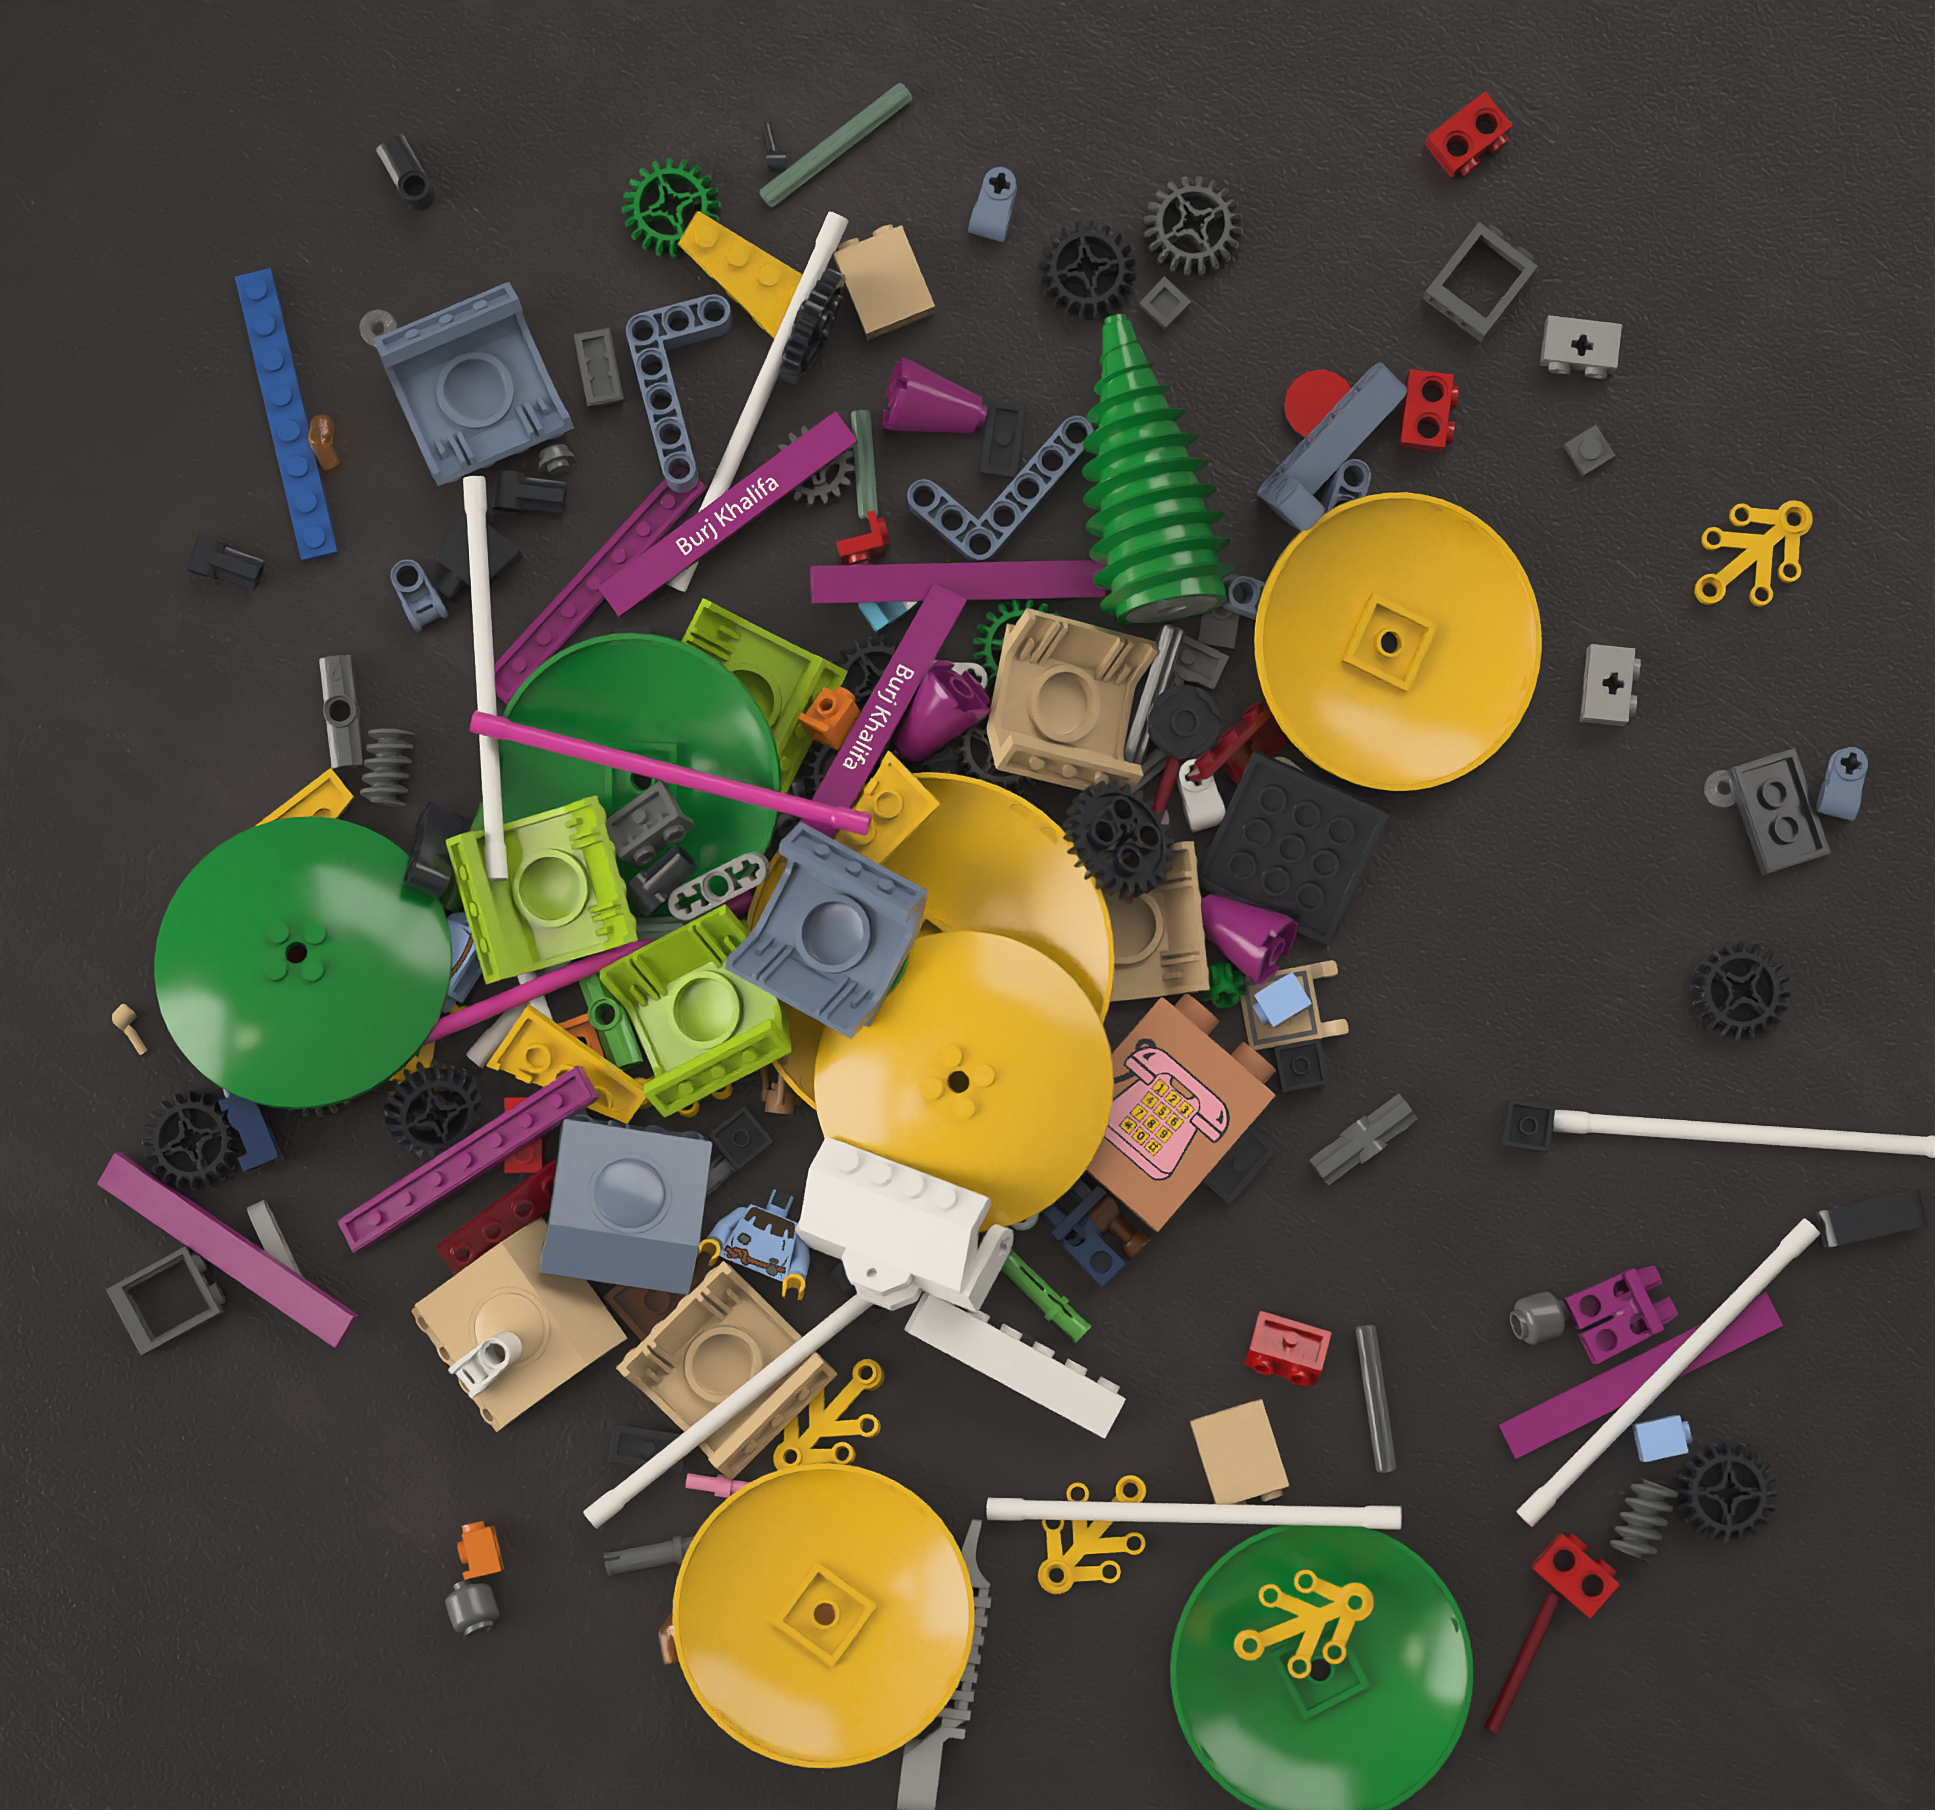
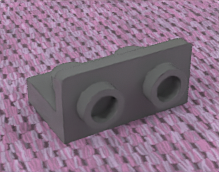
(647, 825)

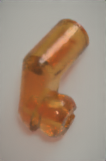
(320, 439)
(667, 1642)

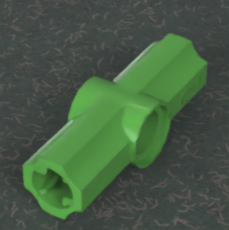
(617, 1037)

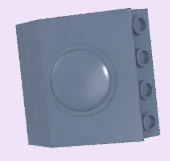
(472, 384)
(831, 932)
(627, 1204)

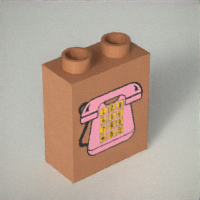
(1175, 1108)

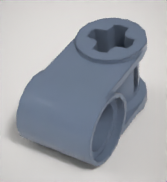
(992, 210)
(418, 597)
(1842, 791)

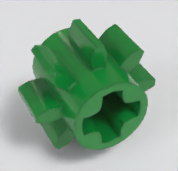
(1224, 985)

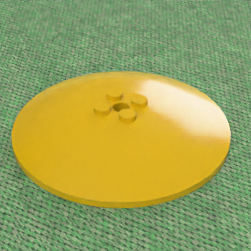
(1460, 628)
(1031, 1061)
(810, 1687)

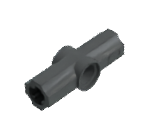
(339, 688)
(1363, 1139)

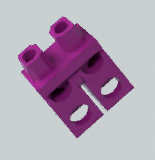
(1631, 1311)

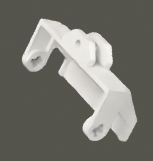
(900, 1229)

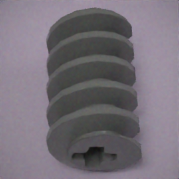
(386, 766)
(1643, 1519)

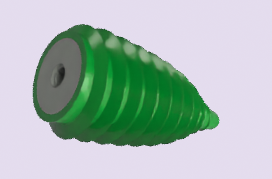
(1147, 495)

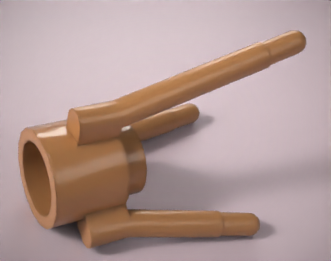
(781, 1096)

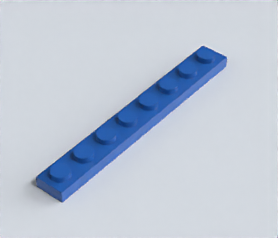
(286, 415)

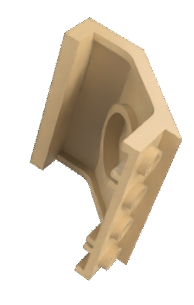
(1066, 701)
(1161, 935)
(553, 1316)
(712, 1349)

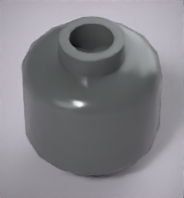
(1539, 1318)
(472, 1608)

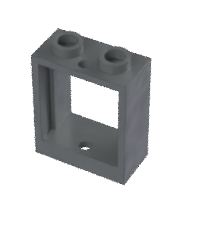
(1458, 310)
(132, 1316)

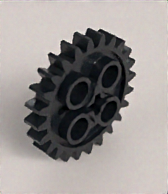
(812, 326)
(1098, 822)

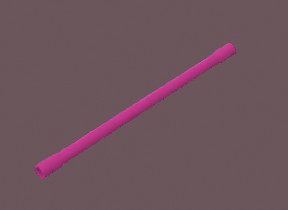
(504, 729)
(552, 981)

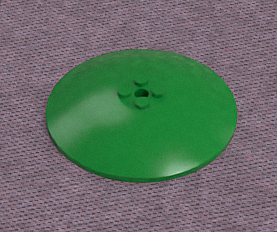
(658, 703)
(314, 1026)
(1334, 1742)

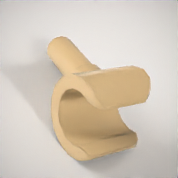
(122, 1019)

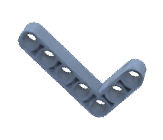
(662, 384)
(1328, 445)
(1335, 491)
(1008, 500)

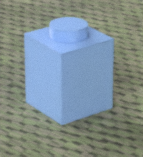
(1281, 1001)
(1661, 1437)

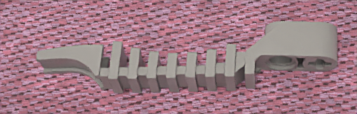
(923, 1756)

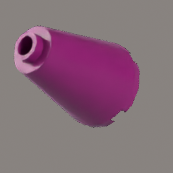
(929, 402)
(940, 711)
(1248, 935)

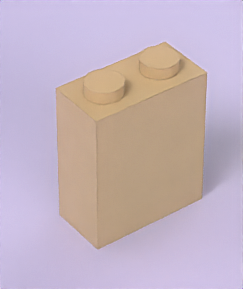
(884, 281)
(1240, 1454)

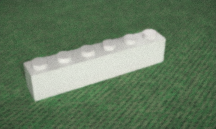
(1016, 1364)

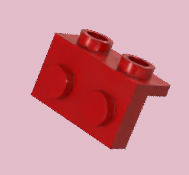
(865, 547)

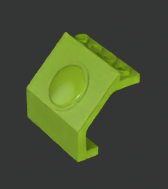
(775, 672)
(558, 894)
(693, 1014)

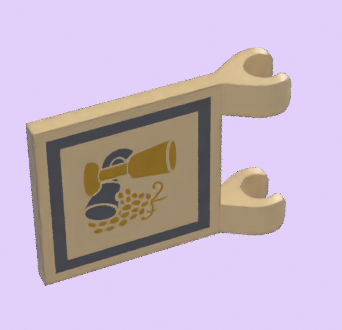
(1302, 1026)

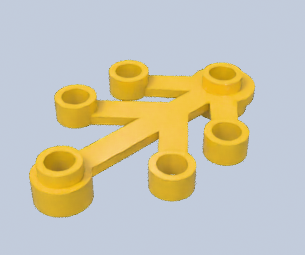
(1757, 548)
(824, 1423)
(1087, 1542)
(1310, 1620)

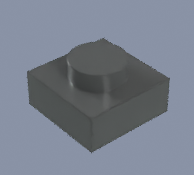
(1164, 303)
(1589, 450)

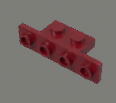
(1237, 744)
(500, 1220)

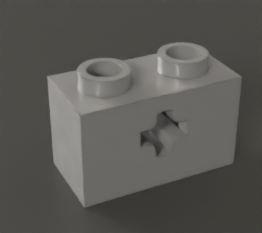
(1598, 337)
(1600, 665)

